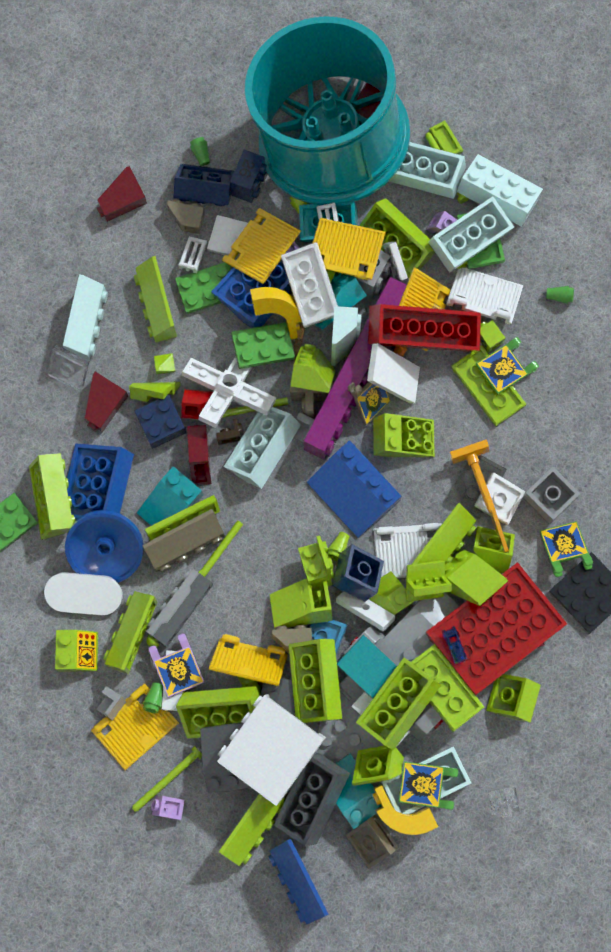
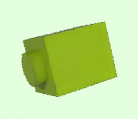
(490, 336)

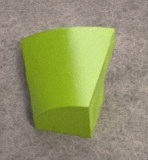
(159, 390)

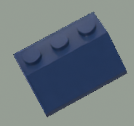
(203, 185)

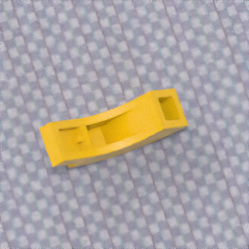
(277, 301)
(410, 824)

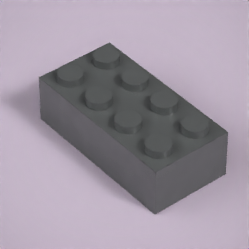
(312, 800)

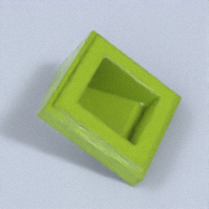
(164, 363)

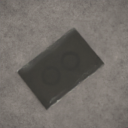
(466, 487)

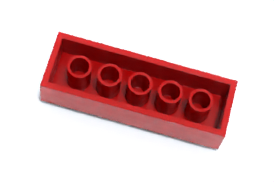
(424, 328)

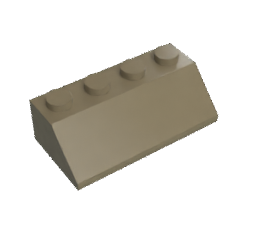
(184, 540)

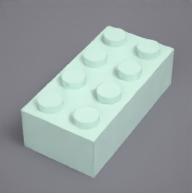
(431, 170)
(510, 191)
(471, 234)
(447, 758)

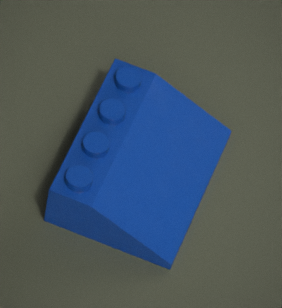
(236, 294)
(98, 478)
(354, 489)
(298, 882)

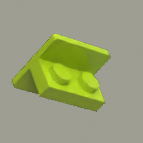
(316, 562)
(426, 581)

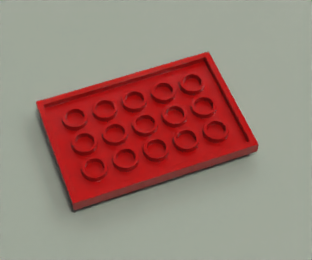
(499, 630)

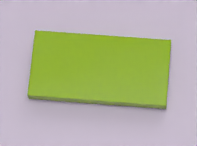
(495, 406)
(454, 698)

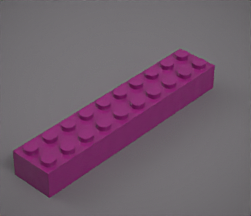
(339, 401)

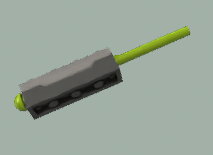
(185, 598)

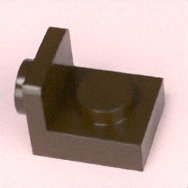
(228, 436)

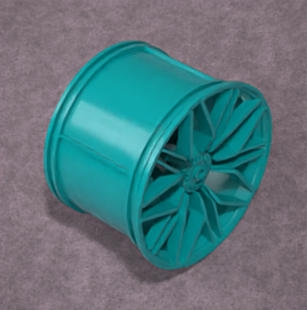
(339, 151)

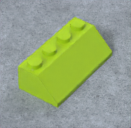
(410, 240)
(155, 300)
(312, 370)
(51, 495)
(448, 537)
(131, 631)
(315, 681)
(398, 704)
(214, 708)
(249, 830)

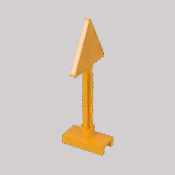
(471, 454)

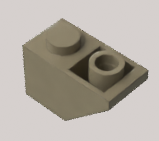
(187, 216)
(288, 636)

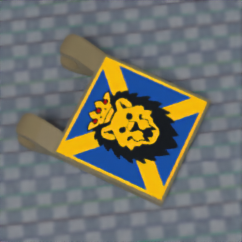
(369, 400)

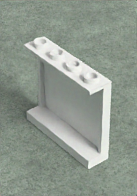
(270, 749)

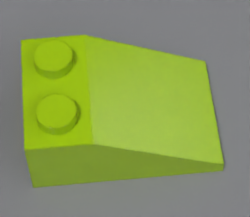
(473, 577)

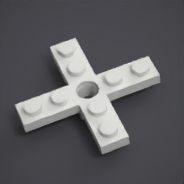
(223, 394)

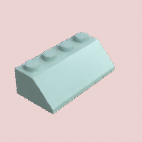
(84, 317)
(345, 332)
(262, 446)

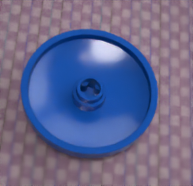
(104, 545)

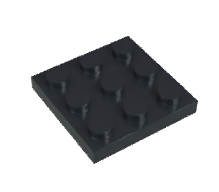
(586, 594)

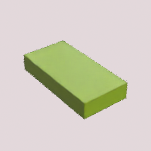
(445, 138)

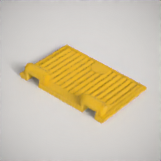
(261, 246)
(348, 246)
(423, 292)
(248, 661)
(134, 729)

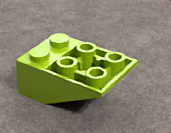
(403, 436)
(301, 604)

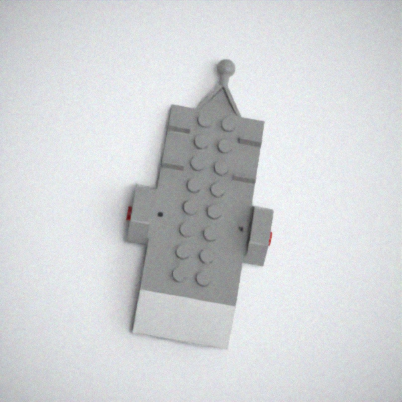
(404, 640)

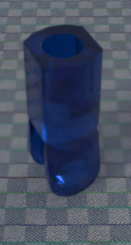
(456, 648)

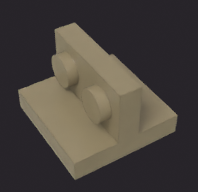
(307, 398)
(372, 841)

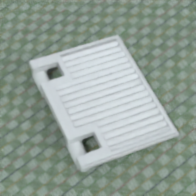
(485, 294)
(403, 547)

